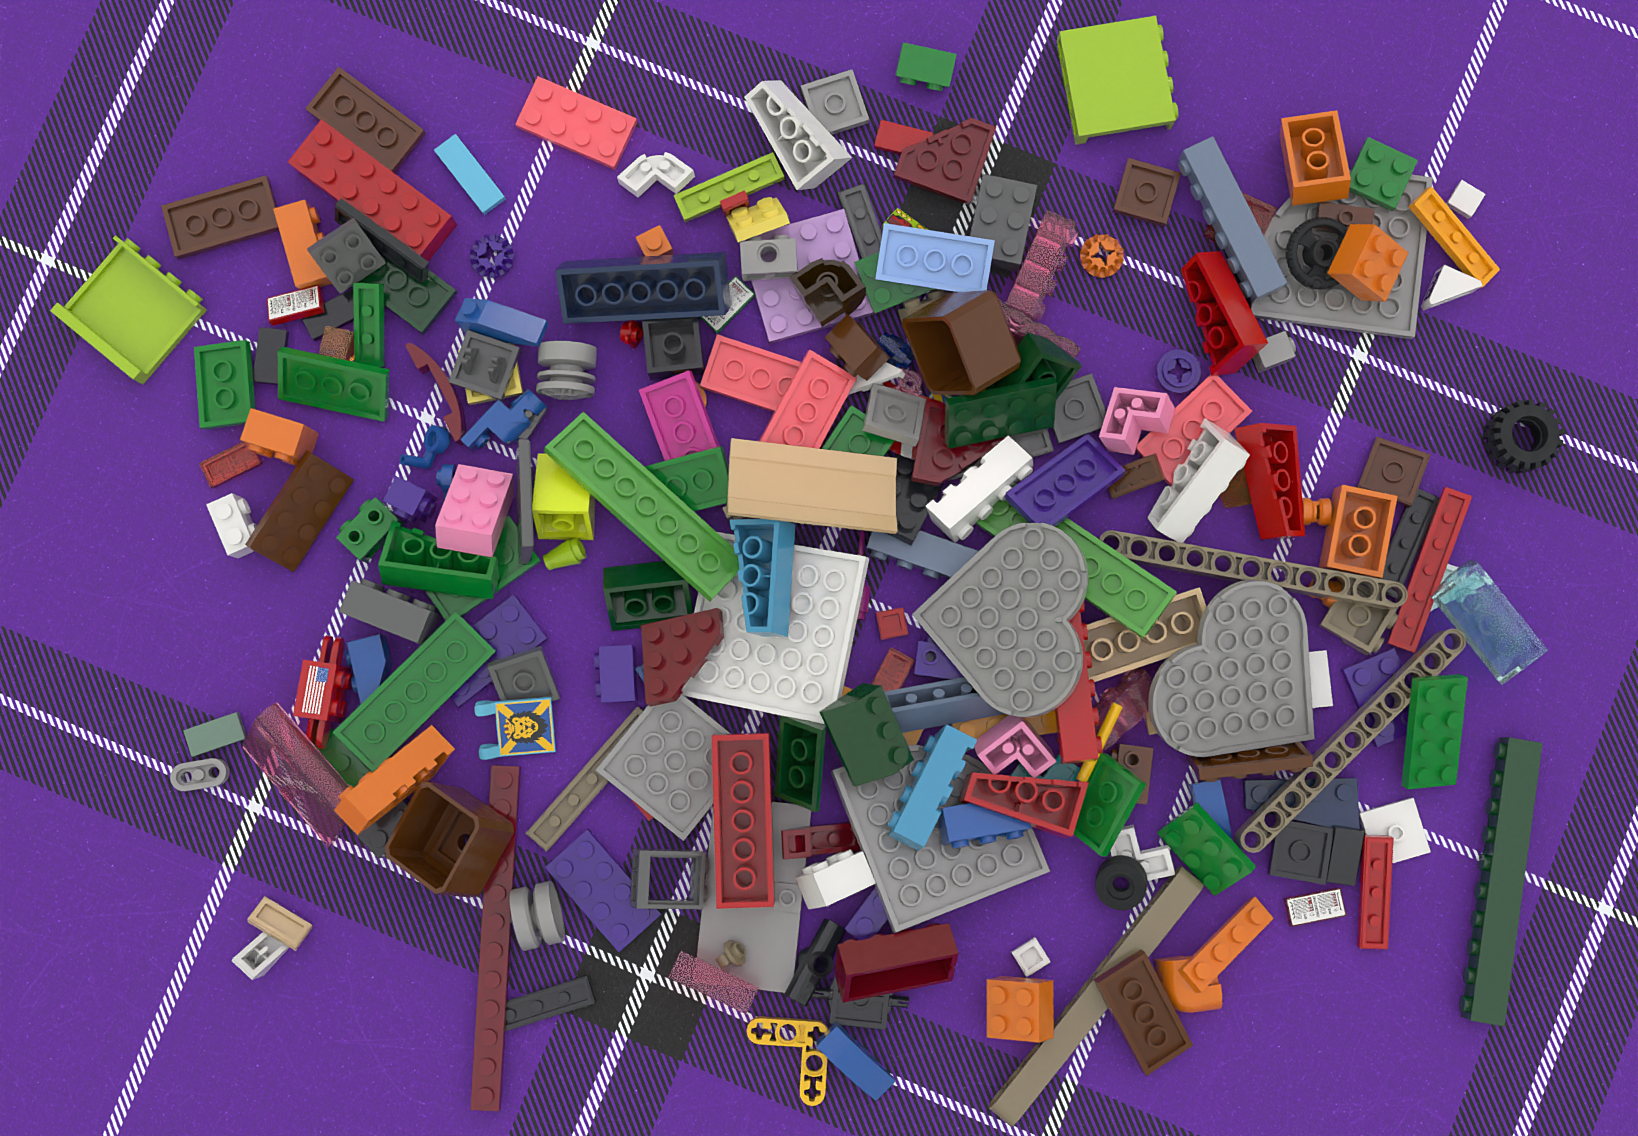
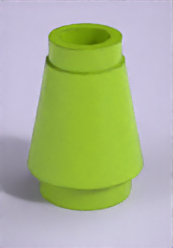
(565, 554)

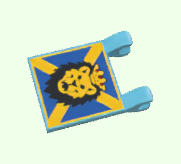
(522, 727)

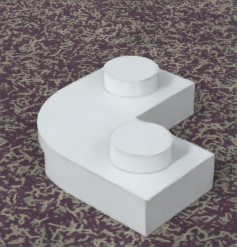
(646, 171)
(1155, 861)

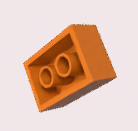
(1314, 158)
(1358, 531)

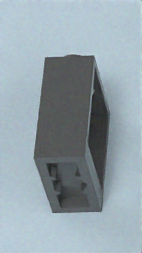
(641, 875)

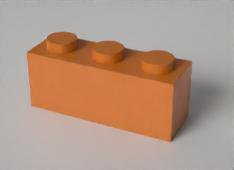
(298, 232)

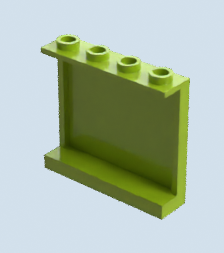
(1116, 78)
(132, 311)

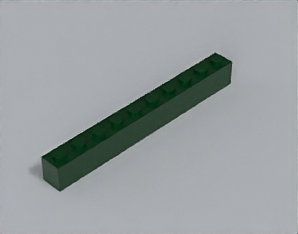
(1501, 881)

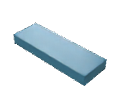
(469, 174)

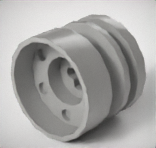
(566, 374)

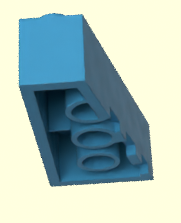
(765, 571)
(930, 787)

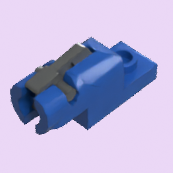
(506, 423)

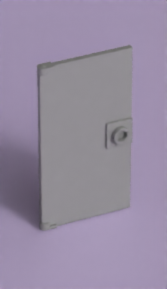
(764, 932)

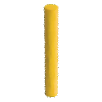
(1104, 733)

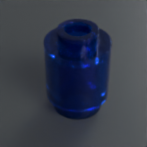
(898, 350)

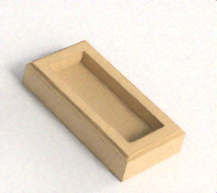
(279, 923)

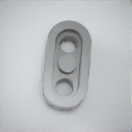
(201, 774)

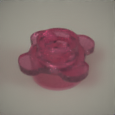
(916, 379)

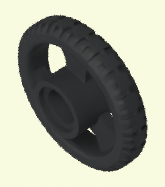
(1303, 236)

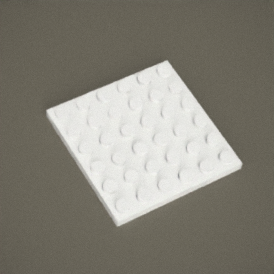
(790, 673)

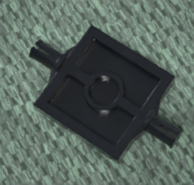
(865, 1012)

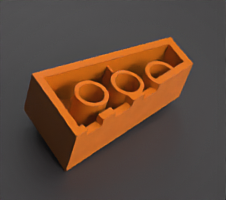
(393, 780)

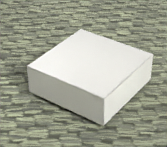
(1465, 199)
(1030, 956)

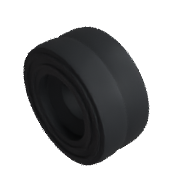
(1121, 867)

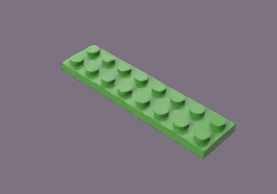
(645, 505)
(1114, 581)

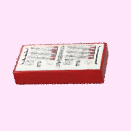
(295, 305)

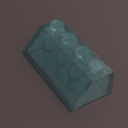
(1488, 621)

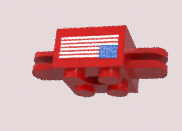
(323, 691)

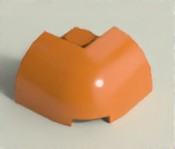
(1180, 992)

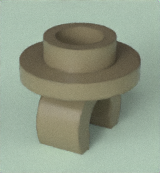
(734, 953)

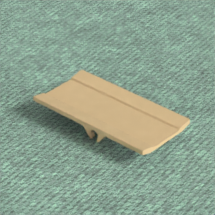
(812, 486)

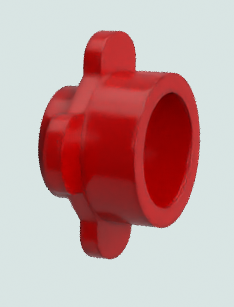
(631, 333)

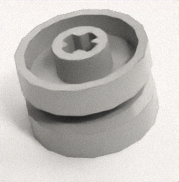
(537, 915)

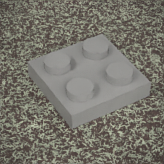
(836, 102)
(894, 414)

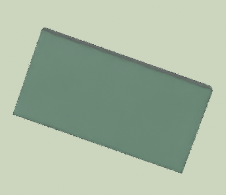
(215, 734)

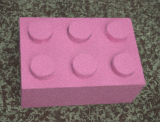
(474, 510)

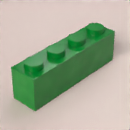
(415, 562)

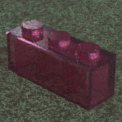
(714, 982)

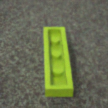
(748, 177)

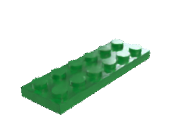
(414, 692)

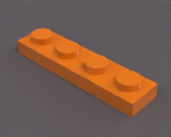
(1225, 945)

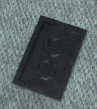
(911, 501)

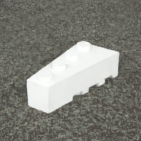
(796, 135)
(1198, 482)
(980, 489)

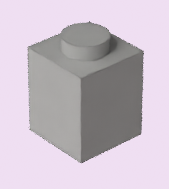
(1277, 352)

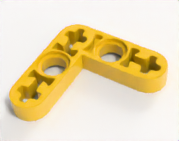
(801, 1039)

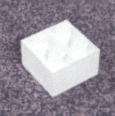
(832, 881)

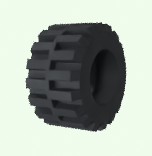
(1544, 431)

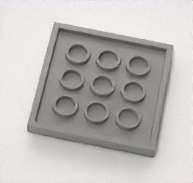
(667, 764)

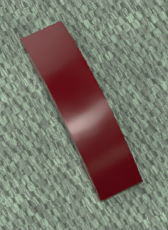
(456, 420)
(817, 840)

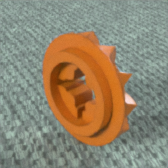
(1095, 265)

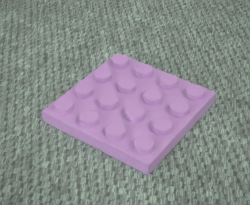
(778, 302)

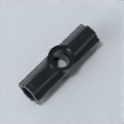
(809, 975)

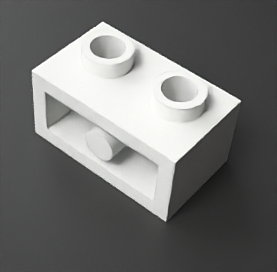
(233, 523)

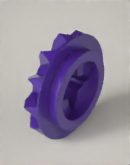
(502, 261)
(1186, 362)

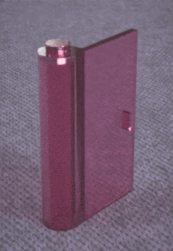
(297, 771)

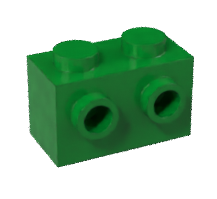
(925, 65)
(368, 529)

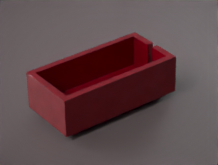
(895, 962)

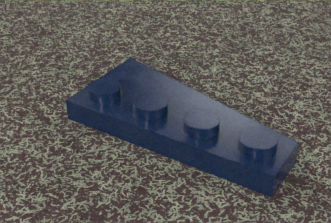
(1332, 806)

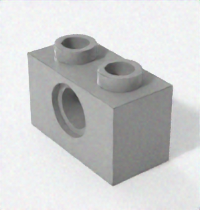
(756, 269)

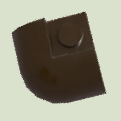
(828, 289)

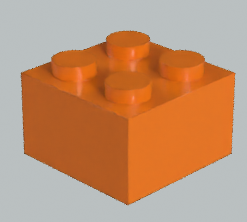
(1368, 262)
(277, 436)
(1020, 1009)

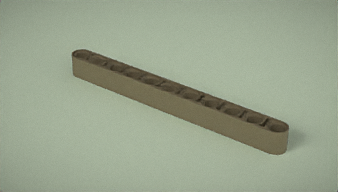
(1264, 568)
(1336, 743)
(1088, 1003)

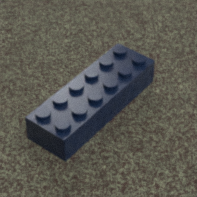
(643, 288)

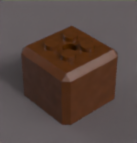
(962, 342)
(432, 837)

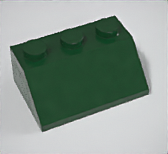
(1041, 360)
(644, 594)
(866, 734)
(800, 762)

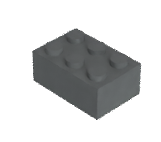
(1004, 216)
(390, 611)

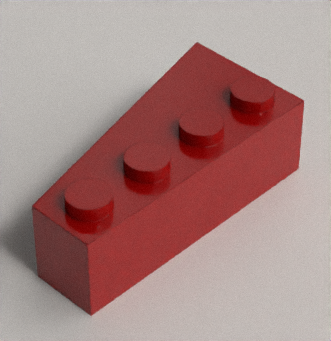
(1222, 312)

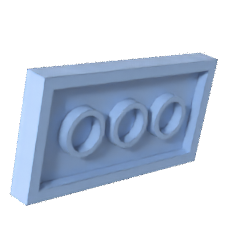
(934, 259)

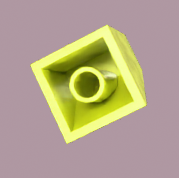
(561, 504)

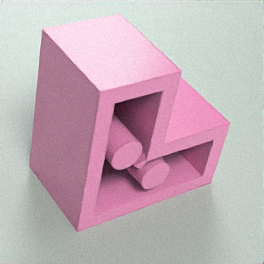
(1130, 413)
(1013, 740)

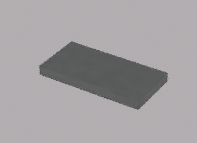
(524, 501)

